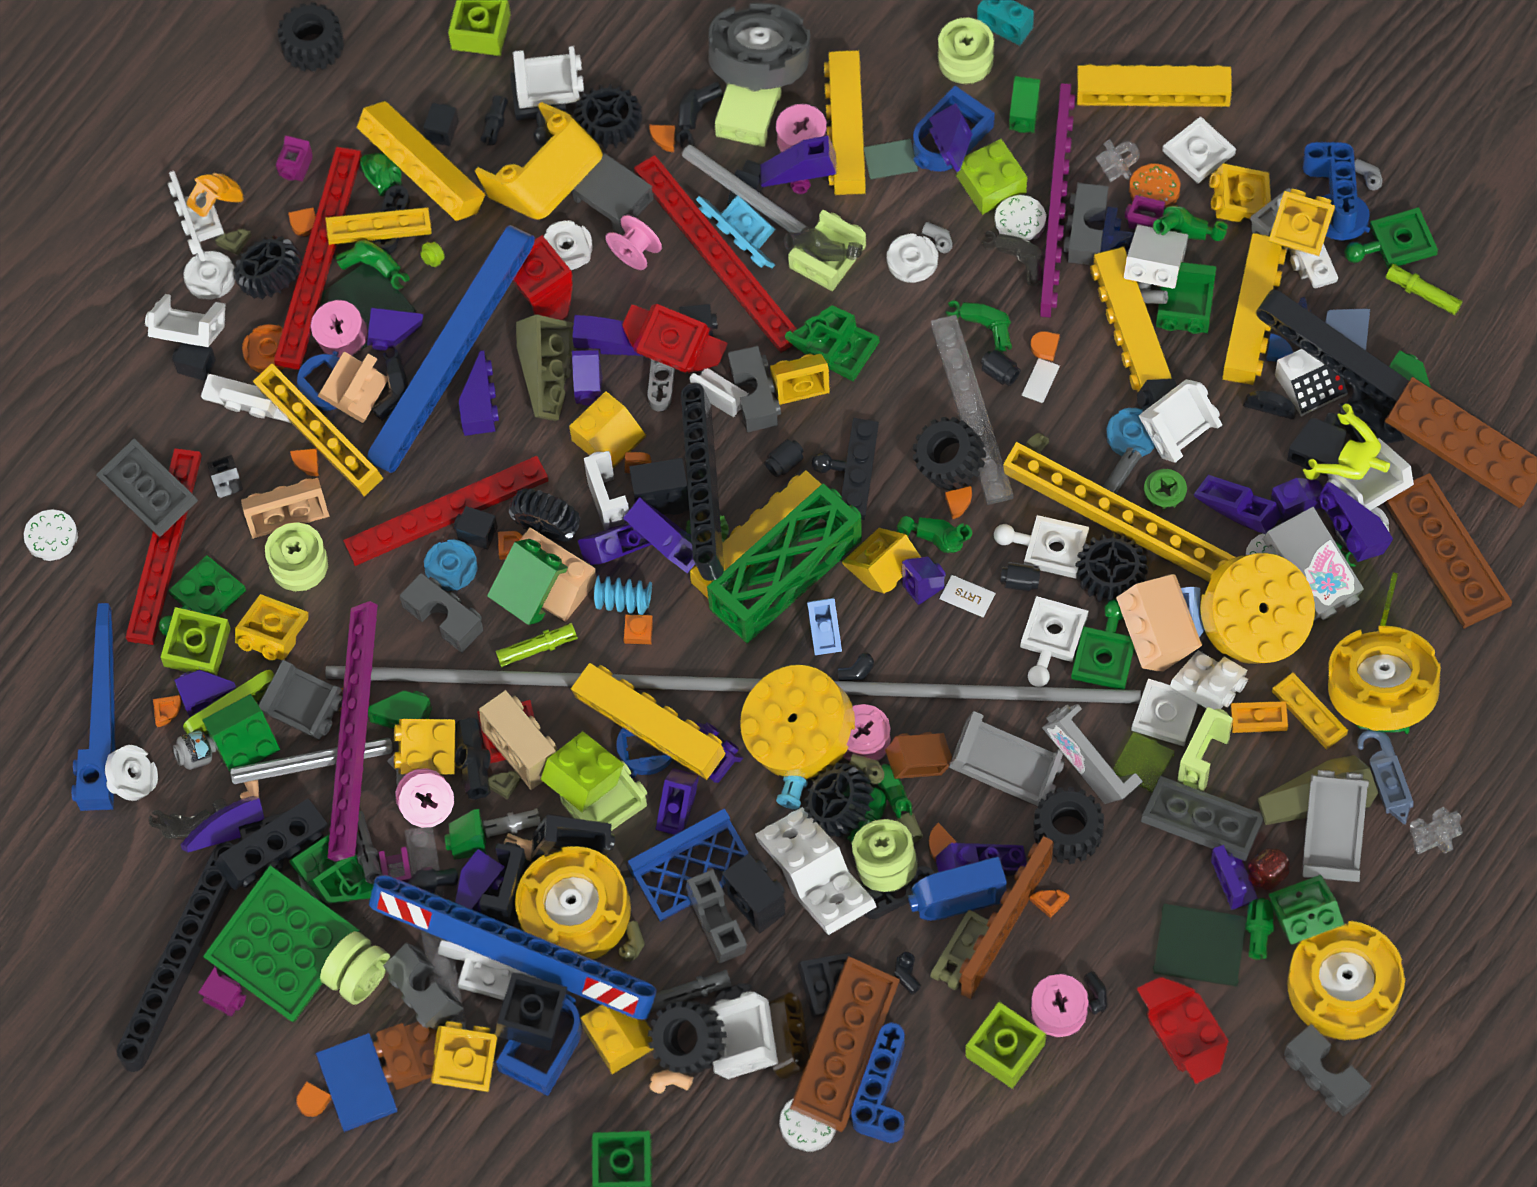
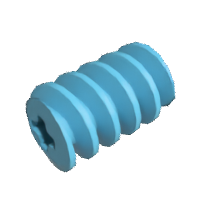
(622, 595)

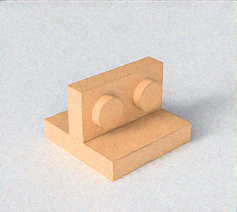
(354, 386)

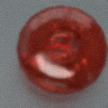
(1268, 868)

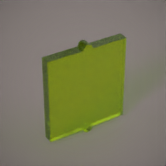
(1389, 599)
(1145, 759)

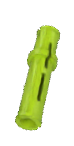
(1418, 286)
(537, 644)

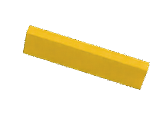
(378, 225)

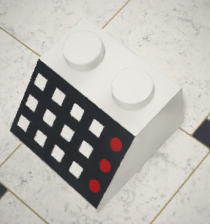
(1308, 381)

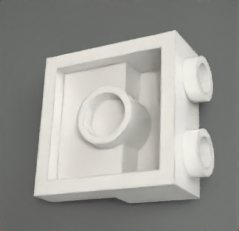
(1210, 681)

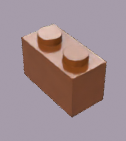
(918, 755)

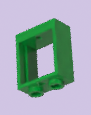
(1293, 910)

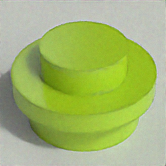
(432, 254)

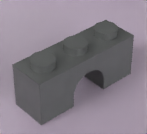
(1088, 206)
(748, 369)
(427, 597)
(716, 922)
(408, 972)
(1340, 1090)

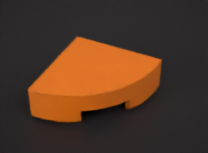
(663, 136)
(306, 461)
(958, 501)
(166, 709)
(939, 840)
(1049, 901)

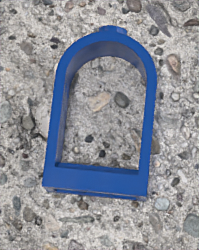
(970, 109)
(959, 890)
(532, 1076)

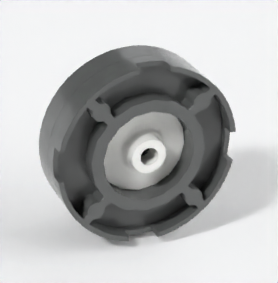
(759, 46)

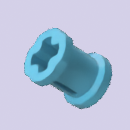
(792, 792)

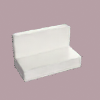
(720, 391)

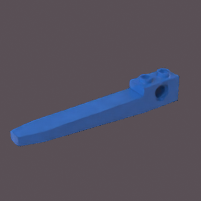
(92, 761)

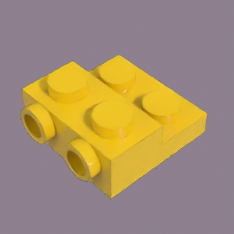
(1239, 192)
(1302, 222)
(270, 628)
(425, 745)
(463, 1056)

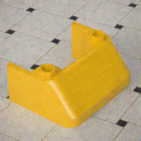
(550, 173)

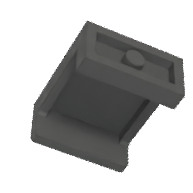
(613, 191)
(301, 701)

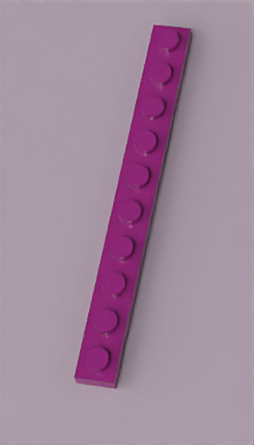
(1057, 209)
(352, 732)

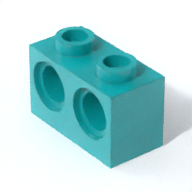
(1006, 19)

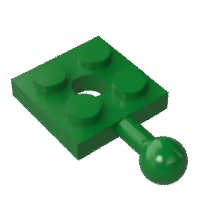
(1394, 251)
(188, 591)
(1095, 642)

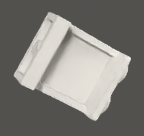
(548, 79)
(1155, 257)
(183, 325)
(1179, 418)
(600, 470)
(1377, 485)
(749, 1035)

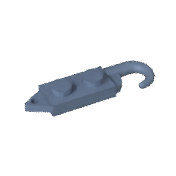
(1388, 776)

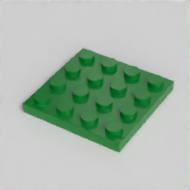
(279, 943)

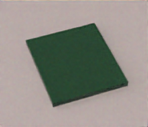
(366, 290)
(1200, 945)

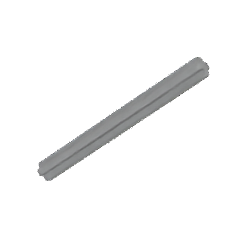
(742, 189)
(303, 762)

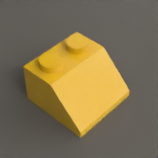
(800, 378)
(607, 428)
(880, 559)
(616, 1036)

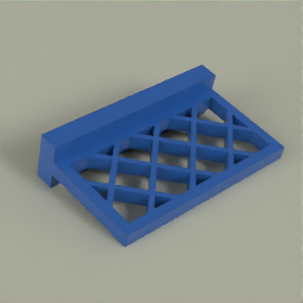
(676, 846)

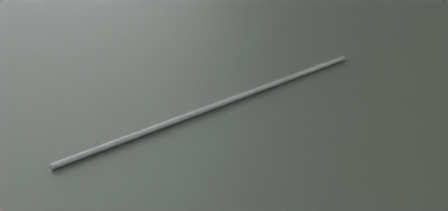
(747, 685)

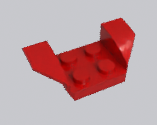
(545, 281)
(672, 338)
(1185, 1027)

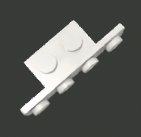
(199, 227)
(1318, 269)
(239, 396)
(480, 972)

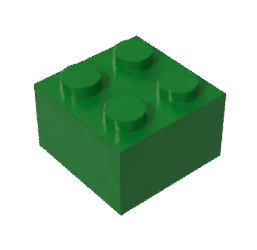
(241, 733)
(622, 1159)

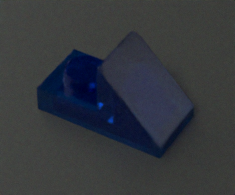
(1112, 236)

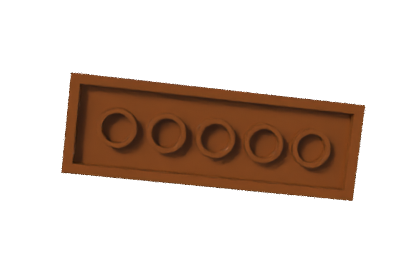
(1465, 442)
(1448, 552)
(1002, 923)
(844, 1044)

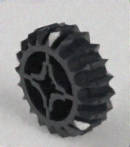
(607, 107)
(268, 267)
(544, 514)
(1132, 566)
(839, 799)

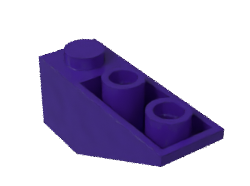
(951, 135)
(800, 162)
(475, 401)
(1357, 525)
(662, 534)
(611, 544)
(963, 854)
(479, 877)

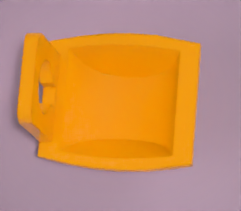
(218, 187)

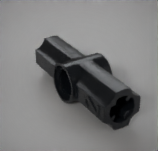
(472, 758)

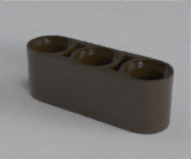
(789, 1035)

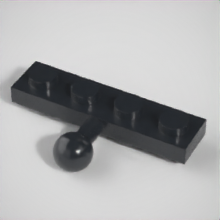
(857, 466)

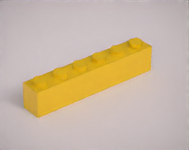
(1153, 85)
(846, 121)
(420, 161)
(1130, 319)
(1248, 330)
(318, 430)
(760, 523)
(649, 721)

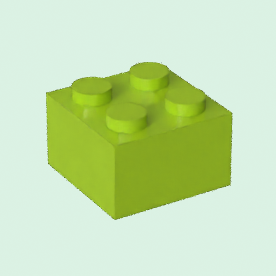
(479, 26)
(992, 176)
(195, 642)
(582, 771)
(1005, 1045)

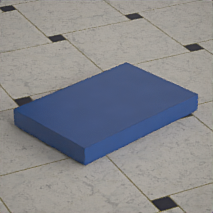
(356, 1082)

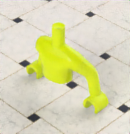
(1356, 456)

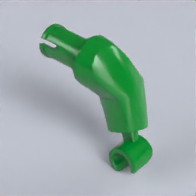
(1182, 221)
(375, 256)
(988, 316)
(937, 531)
(894, 792)

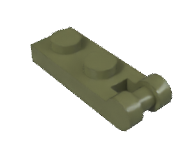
(960, 948)

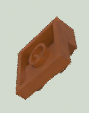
(407, 1053)

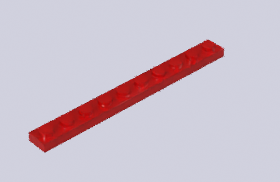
(716, 252)
(316, 260)

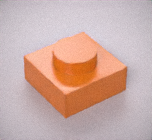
(638, 629)

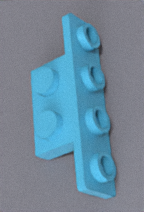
(744, 224)

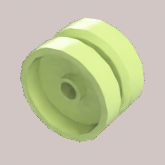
(965, 50)
(296, 556)
(885, 855)
(354, 967)

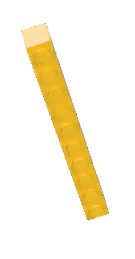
(1114, 512)

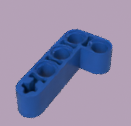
(1337, 163)
(881, 1079)

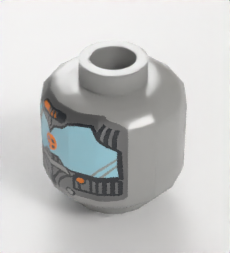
(194, 750)

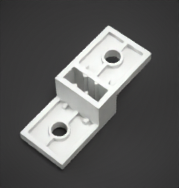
(815, 870)

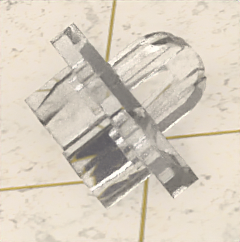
(1113, 163)
(1444, 824)

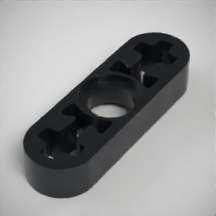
(389, 205)
(894, 903)

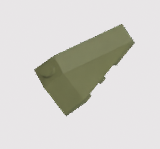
(545, 357)
(1292, 798)

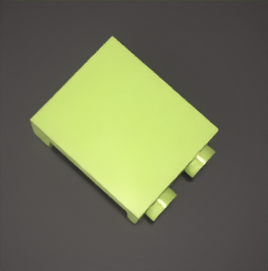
(746, 114)
(828, 272)
(1214, 725)
(616, 805)

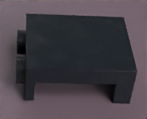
(570, 832)
(515, 864)

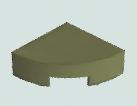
(234, 240)
(1037, 442)
(504, 783)

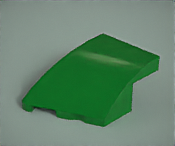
(837, 339)
(331, 879)

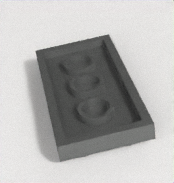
(147, 487)
(1202, 817)

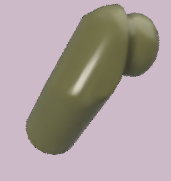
(869, 766)
(634, 944)

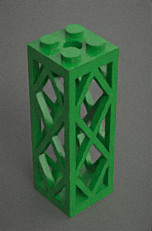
(841, 531)

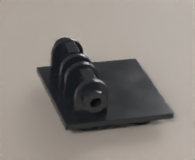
(1374, 416)

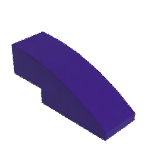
(601, 334)
(1238, 504)
(224, 824)

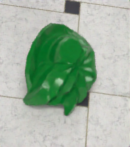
(380, 171)

